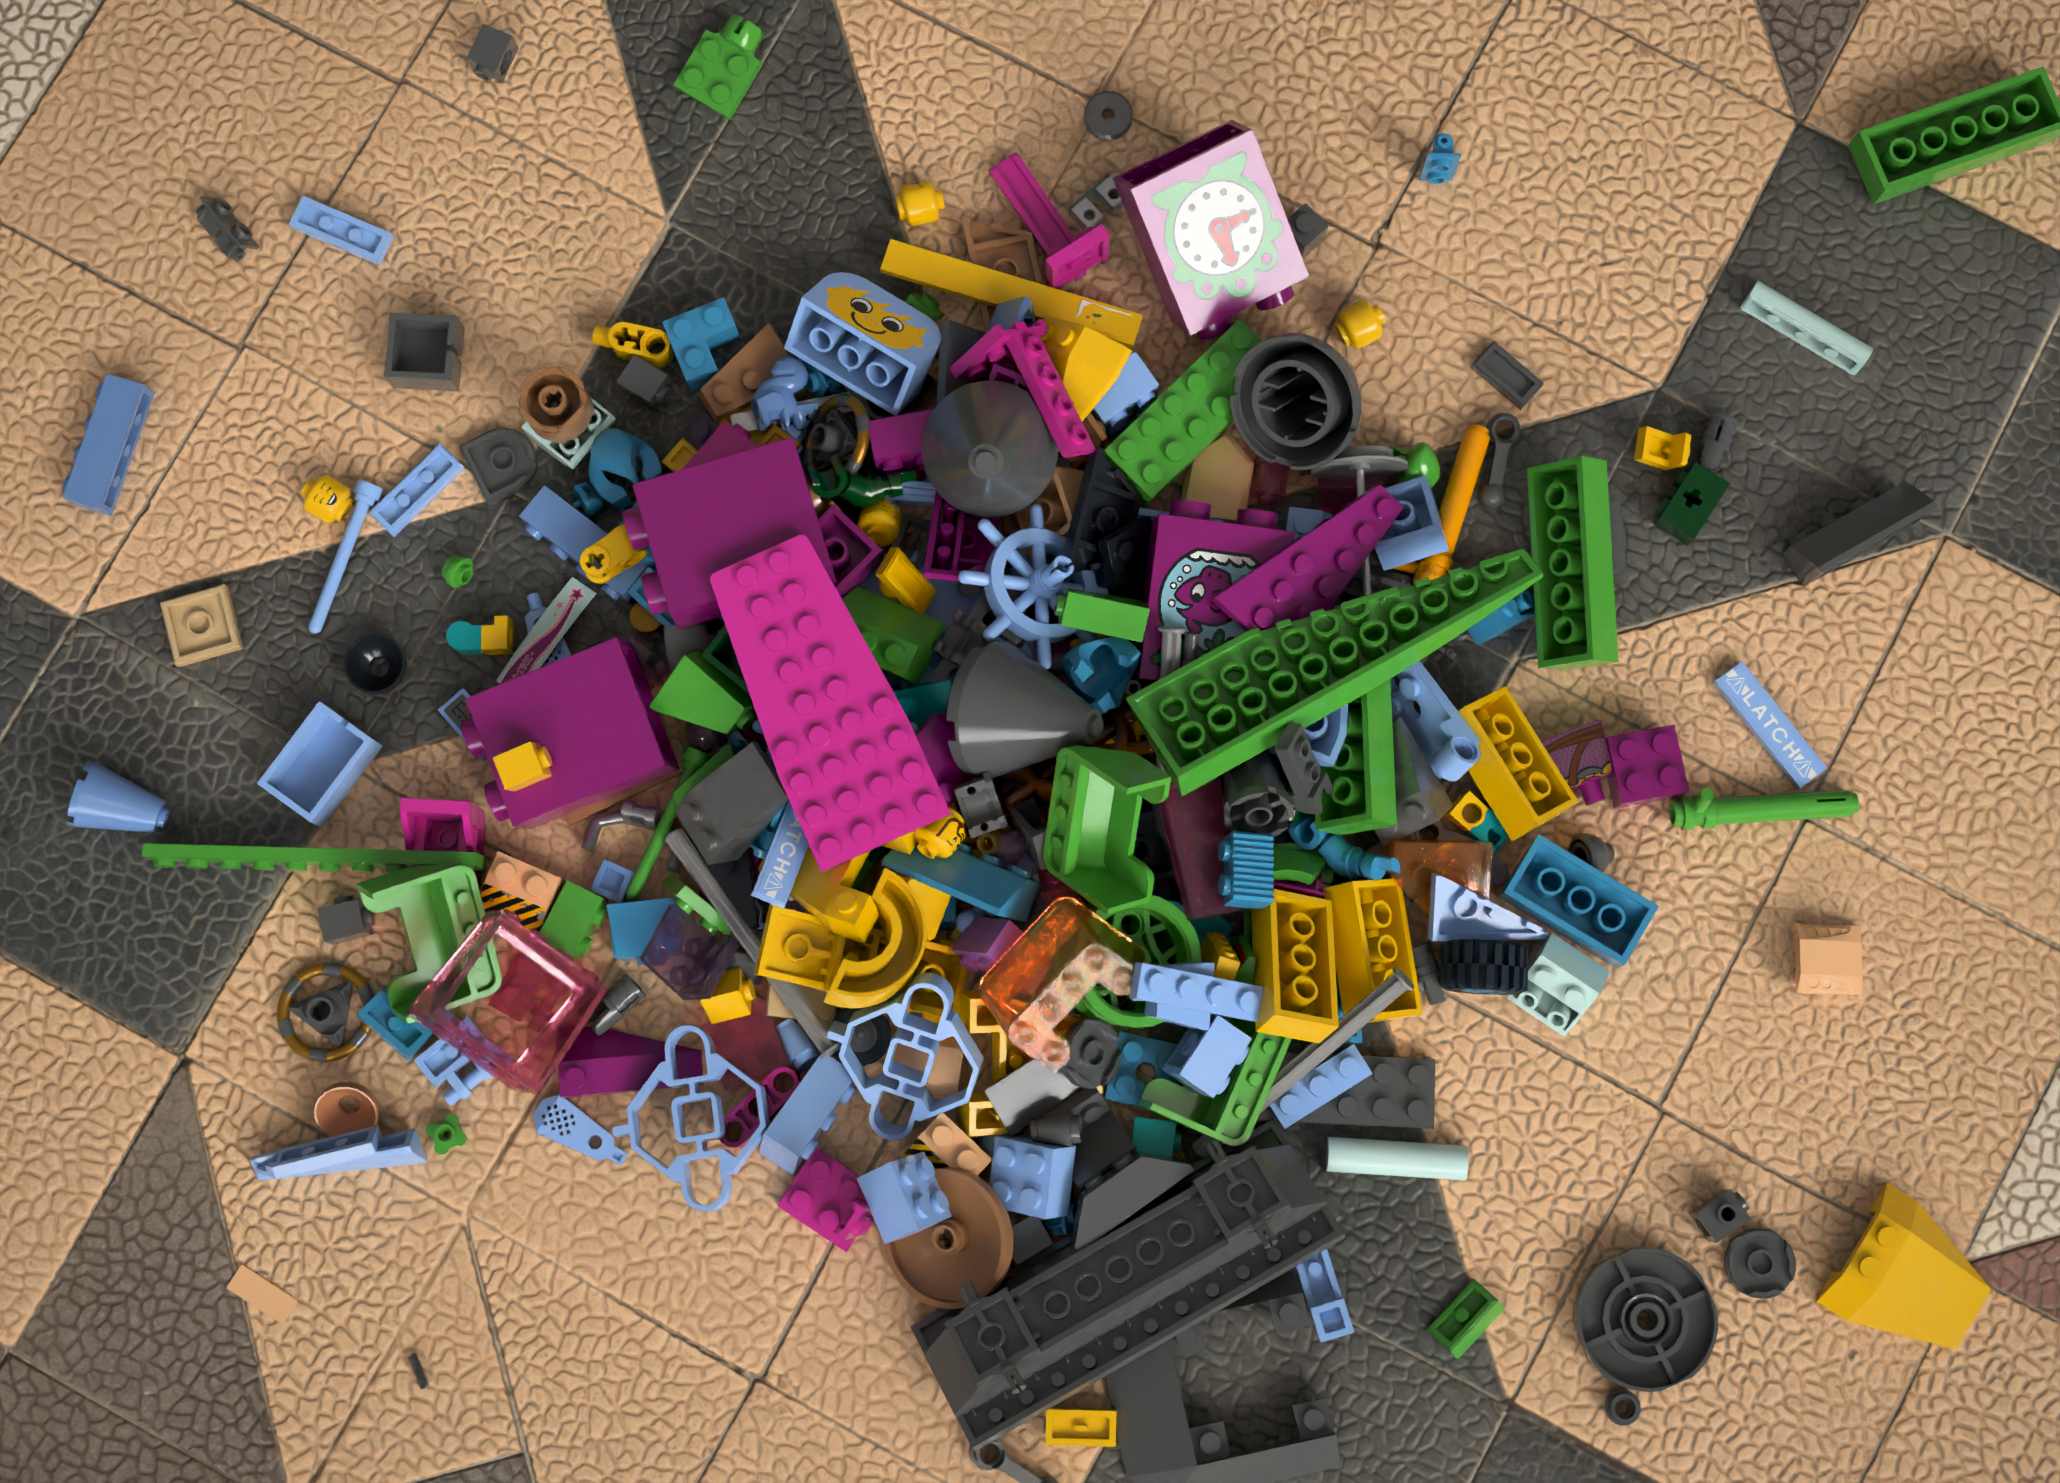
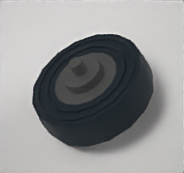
(869, 1038)

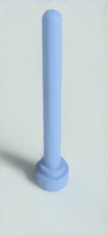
(365, 496)

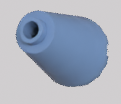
(114, 803)

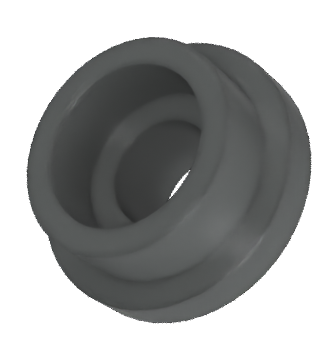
(1633, 1409)

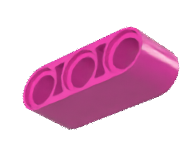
(743, 1114)

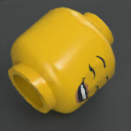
(327, 498)
(881, 522)

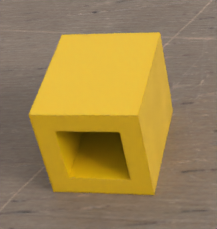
(523, 766)
(731, 997)

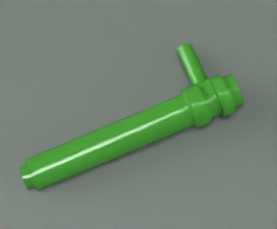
(1711, 811)

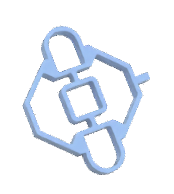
(915, 1033)
(667, 1073)

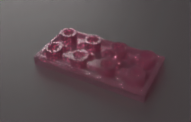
(1194, 832)

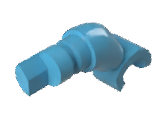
(1339, 853)

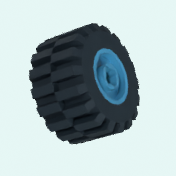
(1484, 967)

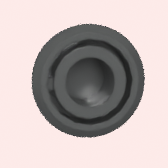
(1592, 850)

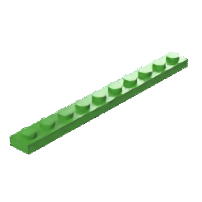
(299, 858)

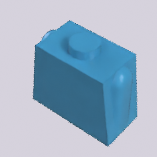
(634, 925)

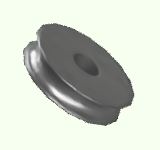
(1108, 102)

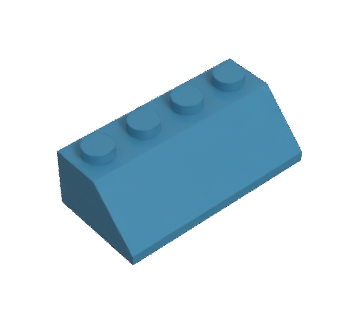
(971, 879)
(1578, 901)

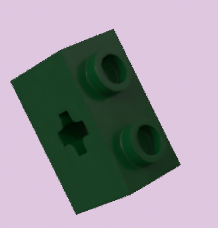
(1704, 489)

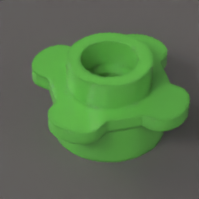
(456, 1136)

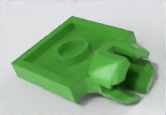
(722, 66)

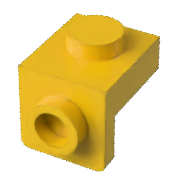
(1662, 449)

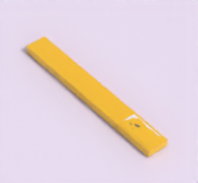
(996, 287)

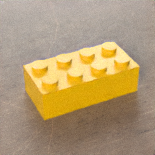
(1514, 766)
(1371, 942)
(1295, 967)

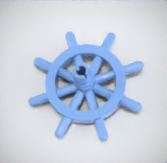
(1038, 584)

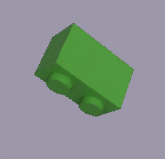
(574, 920)

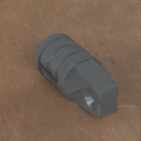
(1428, 973)

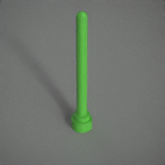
(692, 761)

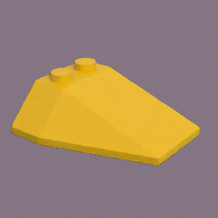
(1084, 360)
(1906, 1276)

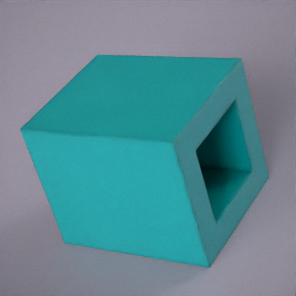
(1156, 1136)

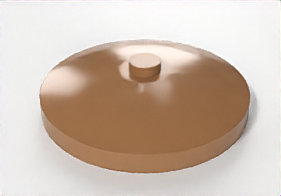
(960, 1249)

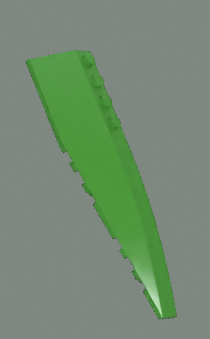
(1305, 669)

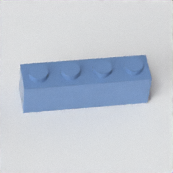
(108, 444)
(570, 535)

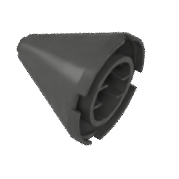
(1296, 401)
(988, 449)
(1013, 712)

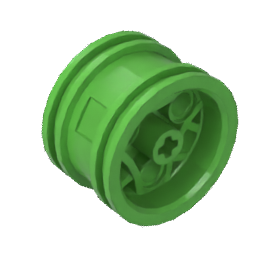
(1175, 942)

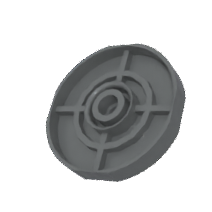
(1680, 1324)

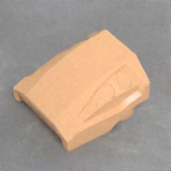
(1827, 959)
(946, 1068)

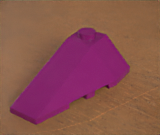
(618, 1063)

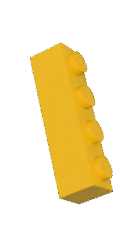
(1217, 950)

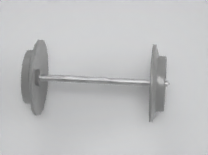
(1360, 463)

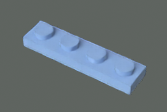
(1196, 992)

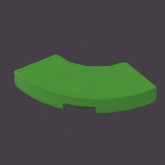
(1297, 865)

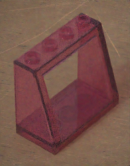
(551, 1045)

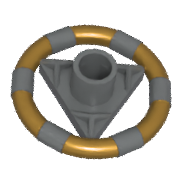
(837, 435)
(324, 1012)

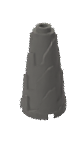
(1256, 797)

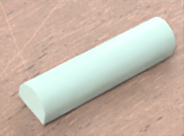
(1806, 328)
(1396, 1158)

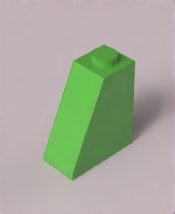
(1102, 614)
(704, 696)

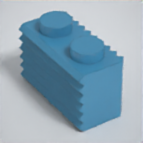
(1247, 870)

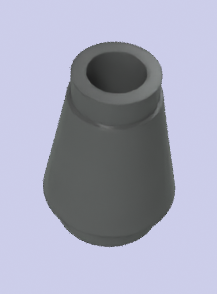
(1058, 1129)

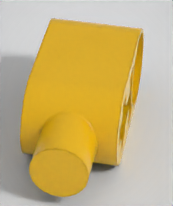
(639, 335)

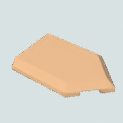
(1220, 478)

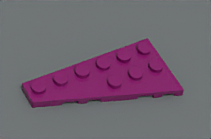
(1312, 567)

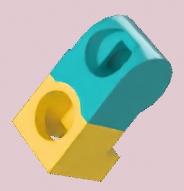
(482, 639)
(1476, 820)

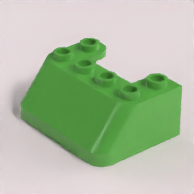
(1096, 824)
(438, 912)
(1233, 1112)

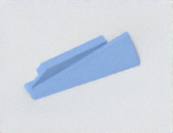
(341, 1153)

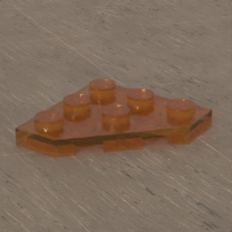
(1457, 860)

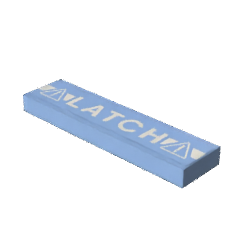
(1769, 725)
(782, 861)

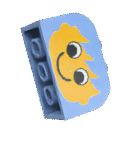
(865, 339)

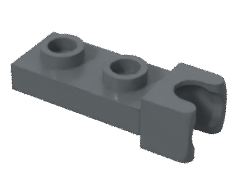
(1302, 770)

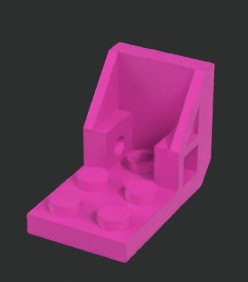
(443, 826)

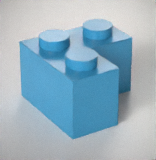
(695, 336)

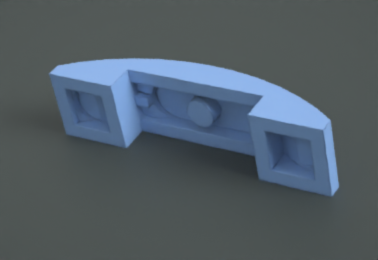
(1324, 1297)

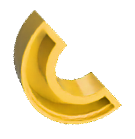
(905, 935)

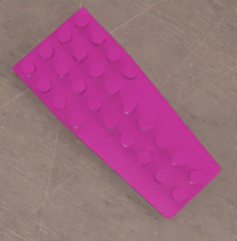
(824, 706)

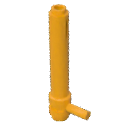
(1454, 503)

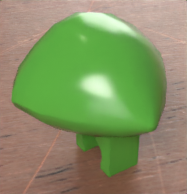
(1421, 462)

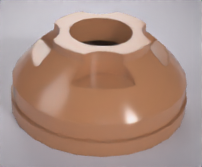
(335, 1119)

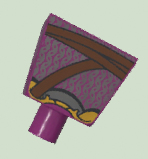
(1582, 759)

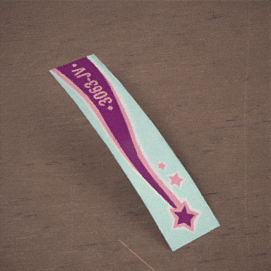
(548, 630)

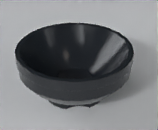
(362, 655)

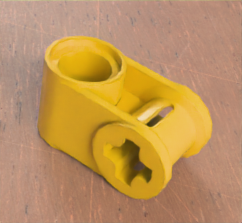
(613, 553)

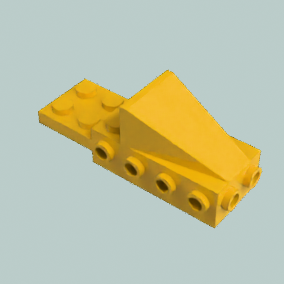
(807, 953)

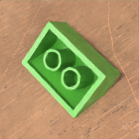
(894, 633)

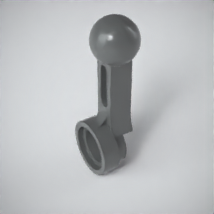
(1493, 494)
(1007, 1465)

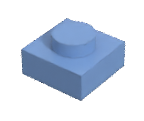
(612, 881)

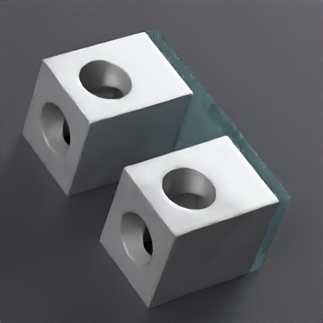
(1084, 208)

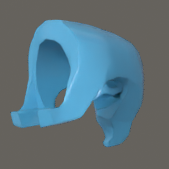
(617, 453)
(1101, 670)

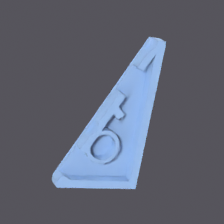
(1466, 915)

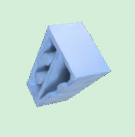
(807, 1114)

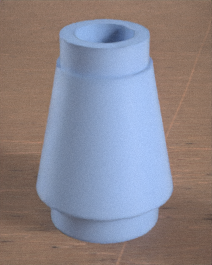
(797, 1045)

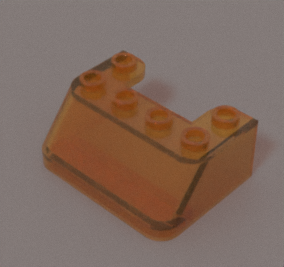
(1050, 974)

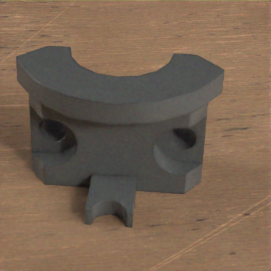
(980, 805)

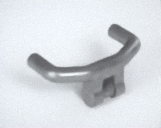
(632, 815)

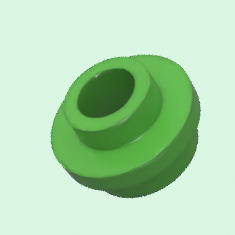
(458, 571)

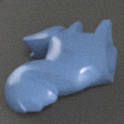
(776, 399)

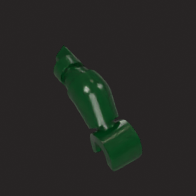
(857, 488)

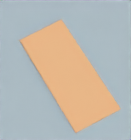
(262, 1294)

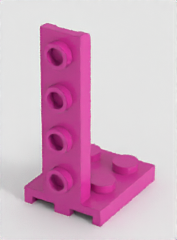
(1065, 254)
(1025, 347)
(828, 1200)

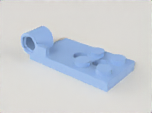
(1439, 729)

